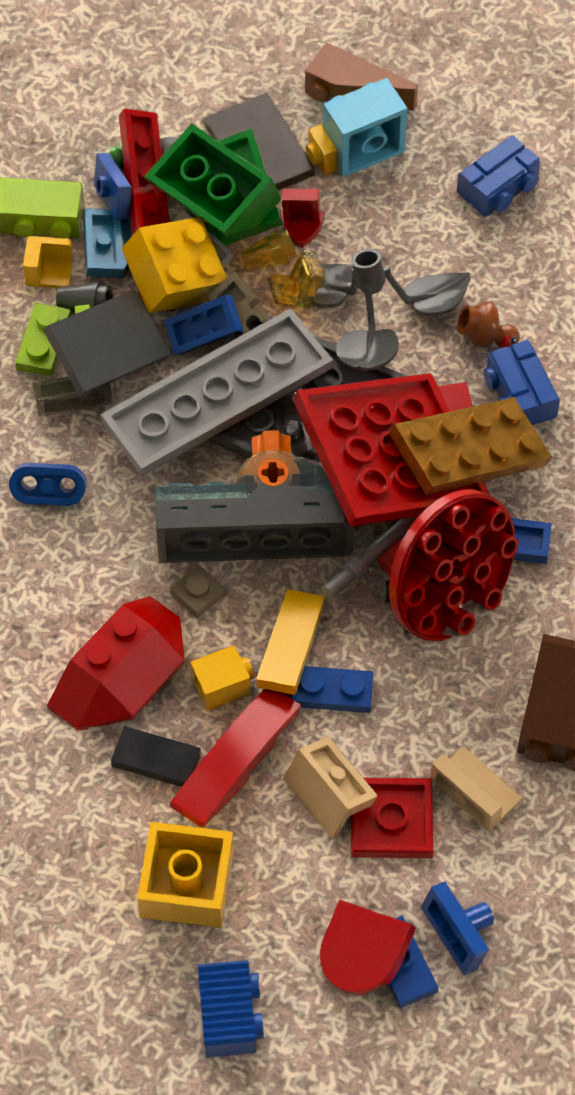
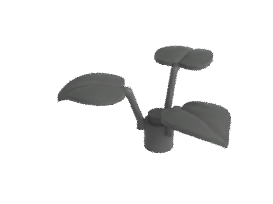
(373, 348)

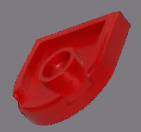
(363, 948)

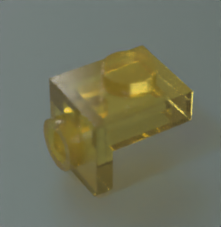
(301, 284)

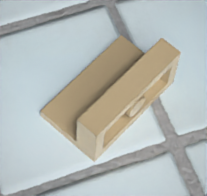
(328, 784)
(474, 787)

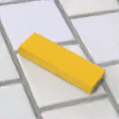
(290, 642)

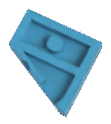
(104, 242)

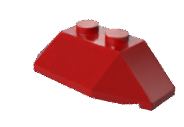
(120, 666)

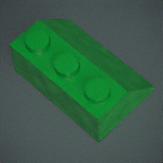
(214, 183)

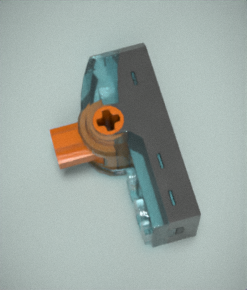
(272, 512)

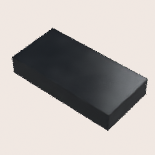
(155, 756)

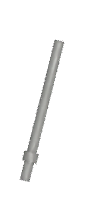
(357, 566)

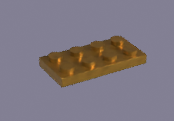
(470, 445)

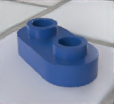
(49, 484)

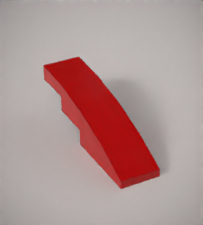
(234, 757)

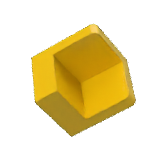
(48, 262)

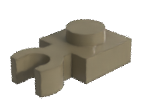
(243, 298)

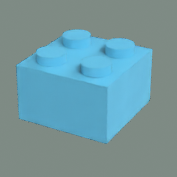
(366, 126)

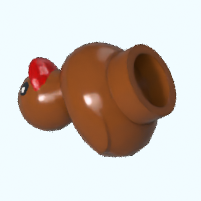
(483, 327)

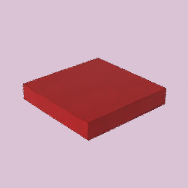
(397, 822)

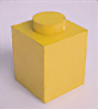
(221, 677)

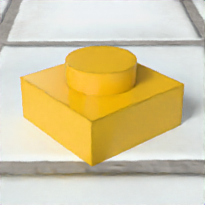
(321, 150)

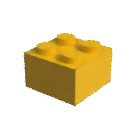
(173, 264)
(185, 874)

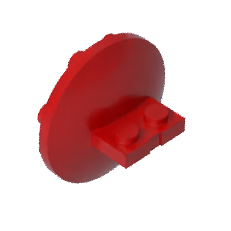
(450, 556)

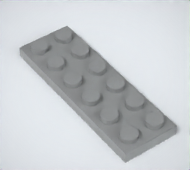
(216, 391)

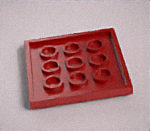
(354, 444)

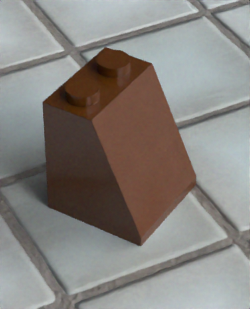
(550, 709)

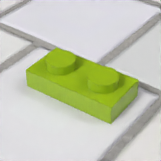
(35, 350)

